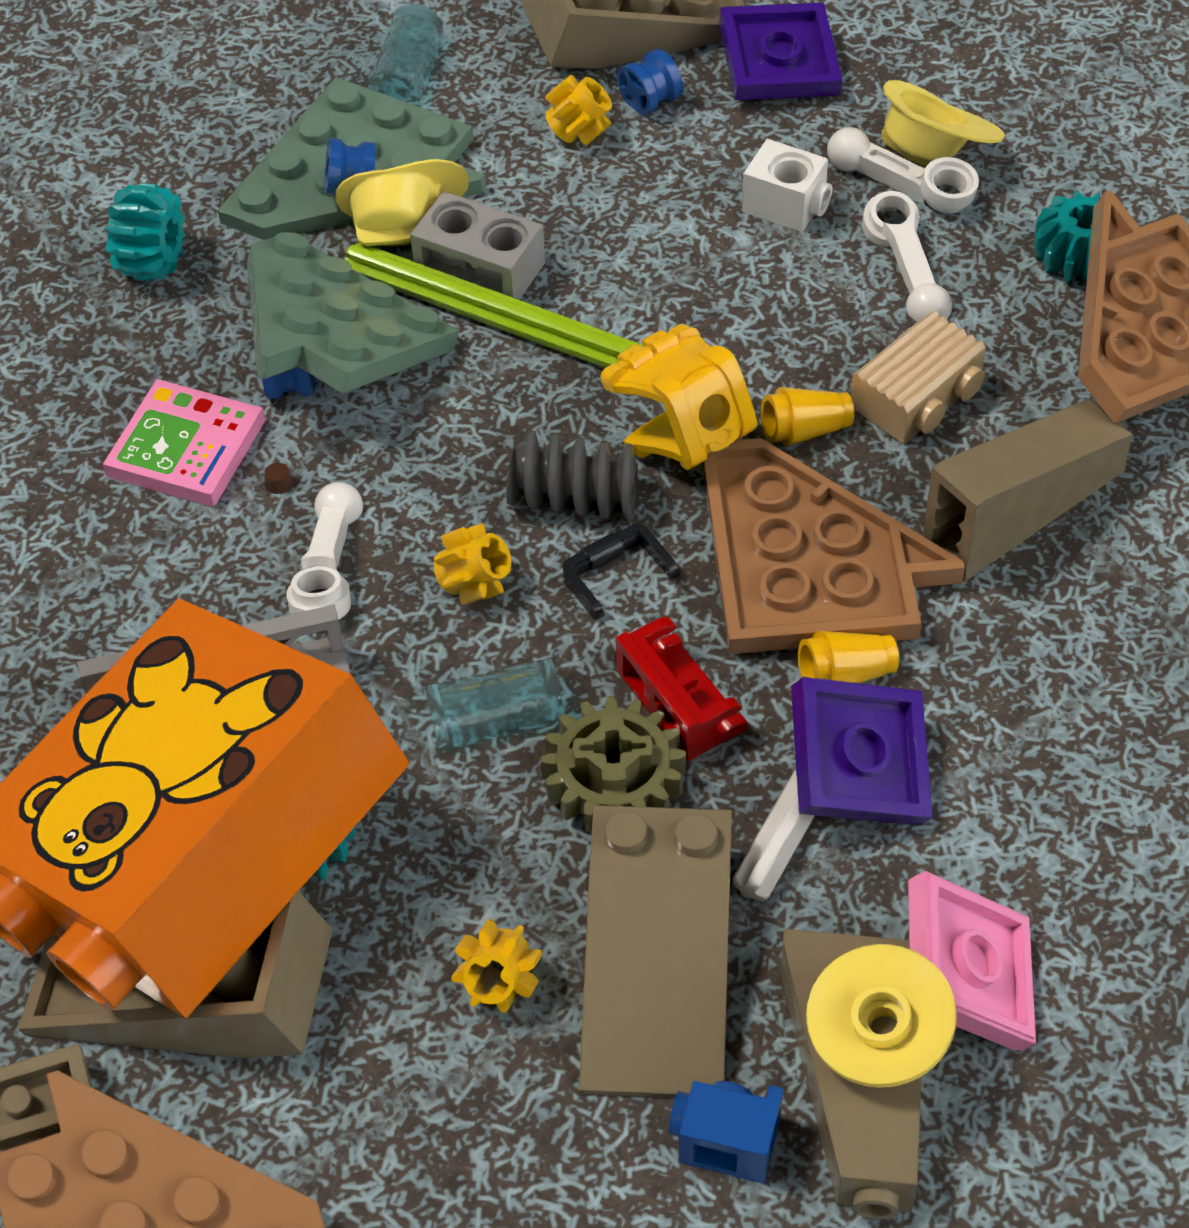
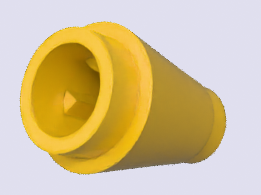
(804, 414)
(847, 656)

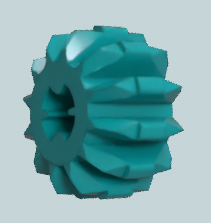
(145, 231)
(1065, 234)

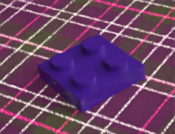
(780, 51)
(860, 752)

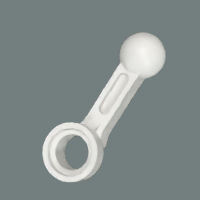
(852, 151)
(911, 259)
(335, 508)

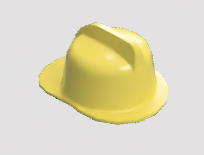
(927, 127)
(394, 200)

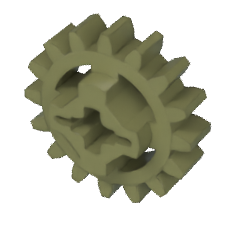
(612, 760)

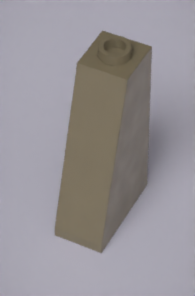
(1021, 482)
(864, 1130)

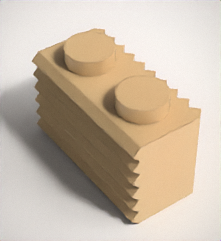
(919, 377)

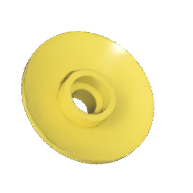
(876, 984)

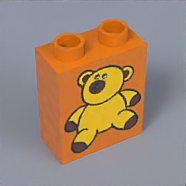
(184, 807)

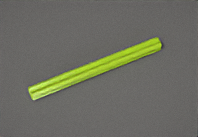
(488, 306)

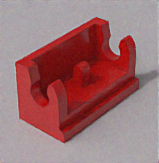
(672, 682)

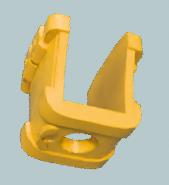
(699, 389)

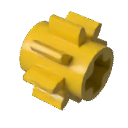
(578, 110)
(472, 564)
(484, 981)

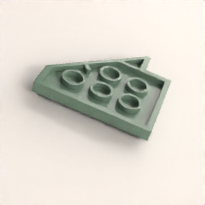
(288, 183)
(332, 319)

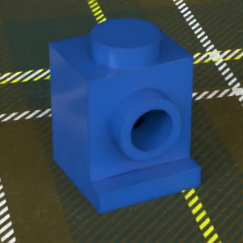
(727, 1128)

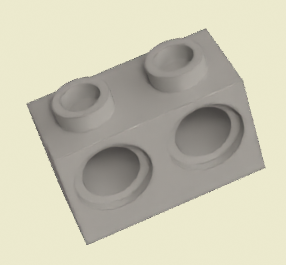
(479, 244)

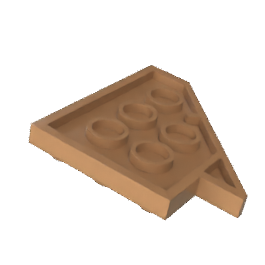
(1135, 311)
(810, 554)
(135, 1173)

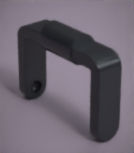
(606, 550)

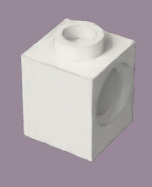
(786, 185)

